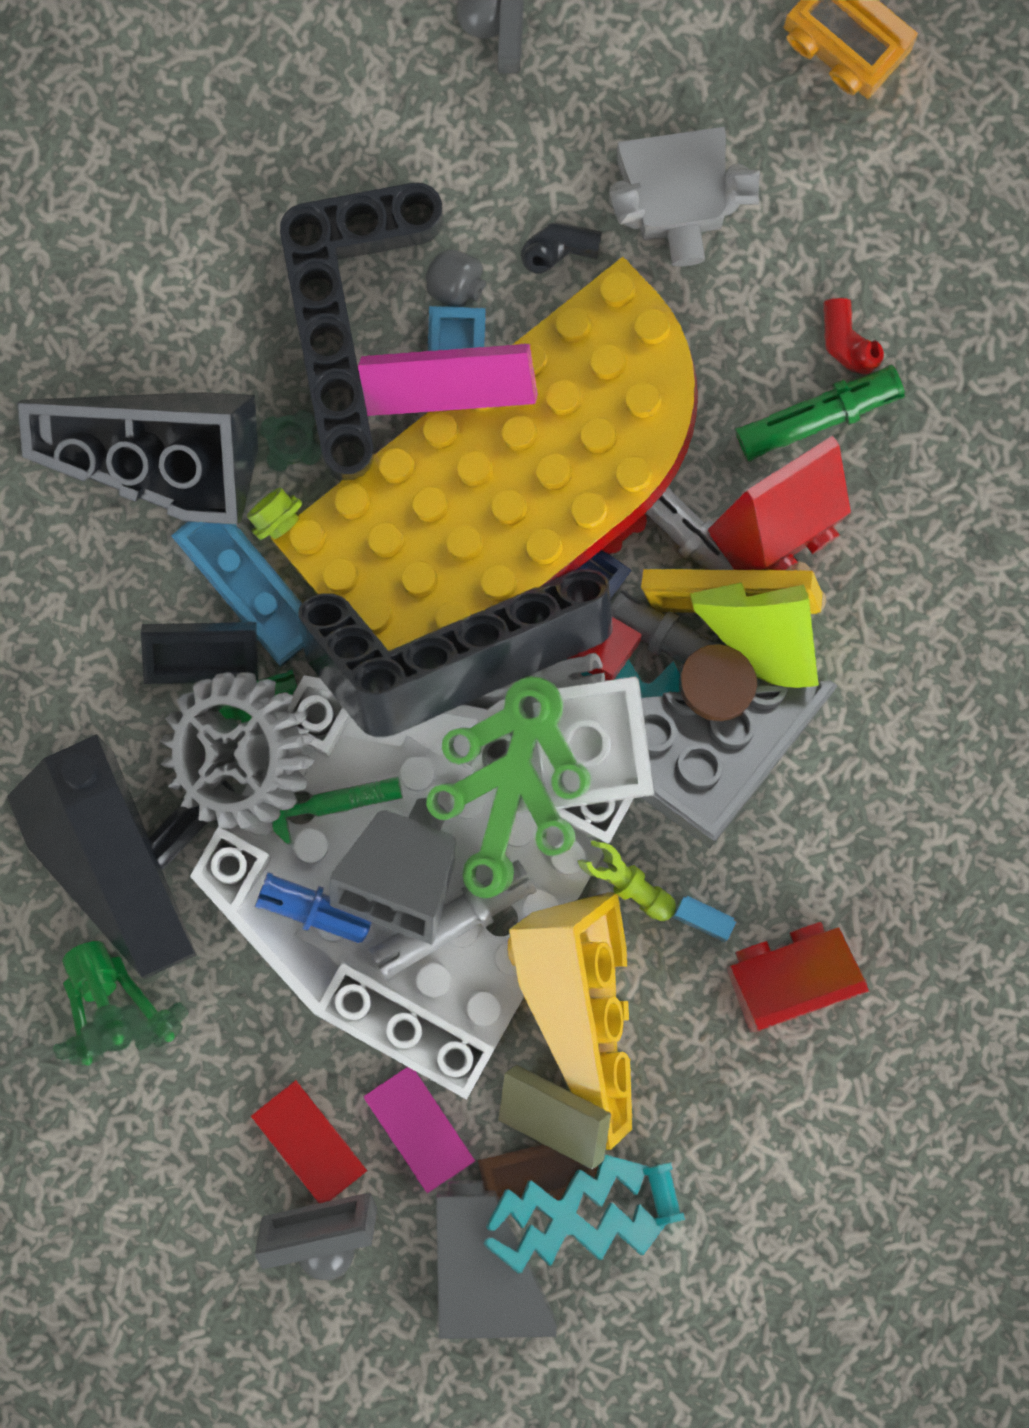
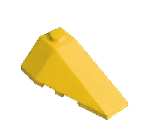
(569, 980)

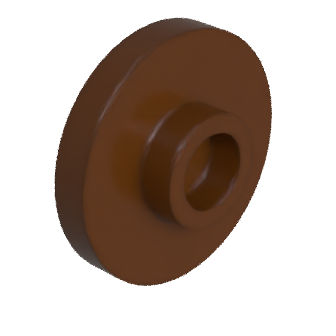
(717, 682)

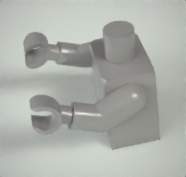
(680, 188)

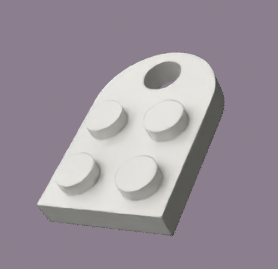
(604, 734)

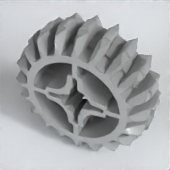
(207, 748)

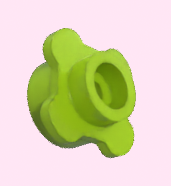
(274, 514)

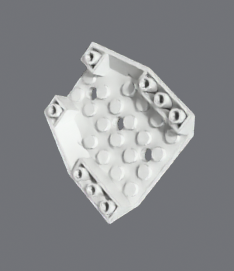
(457, 1000)

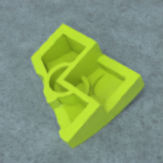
(766, 628)

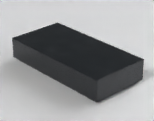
(198, 651)

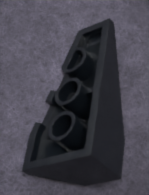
(168, 448)
(93, 842)

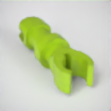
(630, 883)

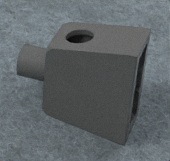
(398, 873)

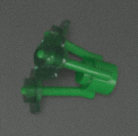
(113, 1028)

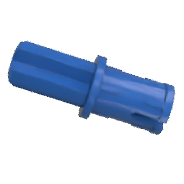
(309, 908)

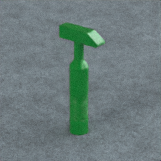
(339, 801)

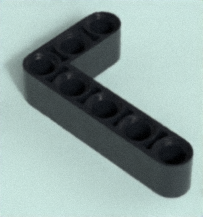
(331, 314)
(456, 663)

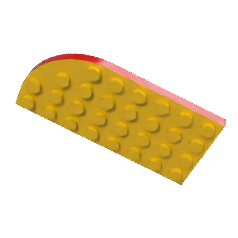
(519, 493)

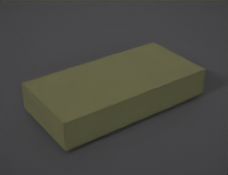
(554, 1116)

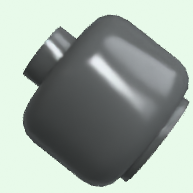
(455, 278)

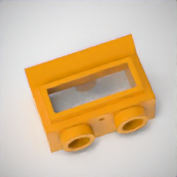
(853, 37)

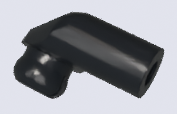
(555, 243)

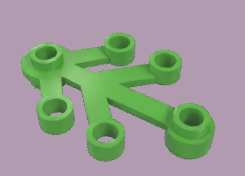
(514, 778)

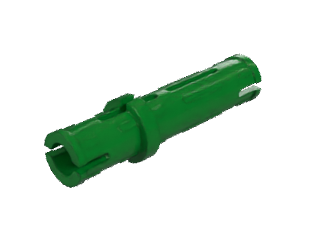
(829, 409)

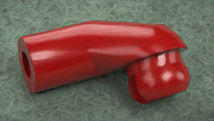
(845, 344)

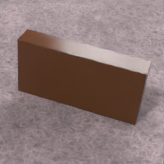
(537, 1164)

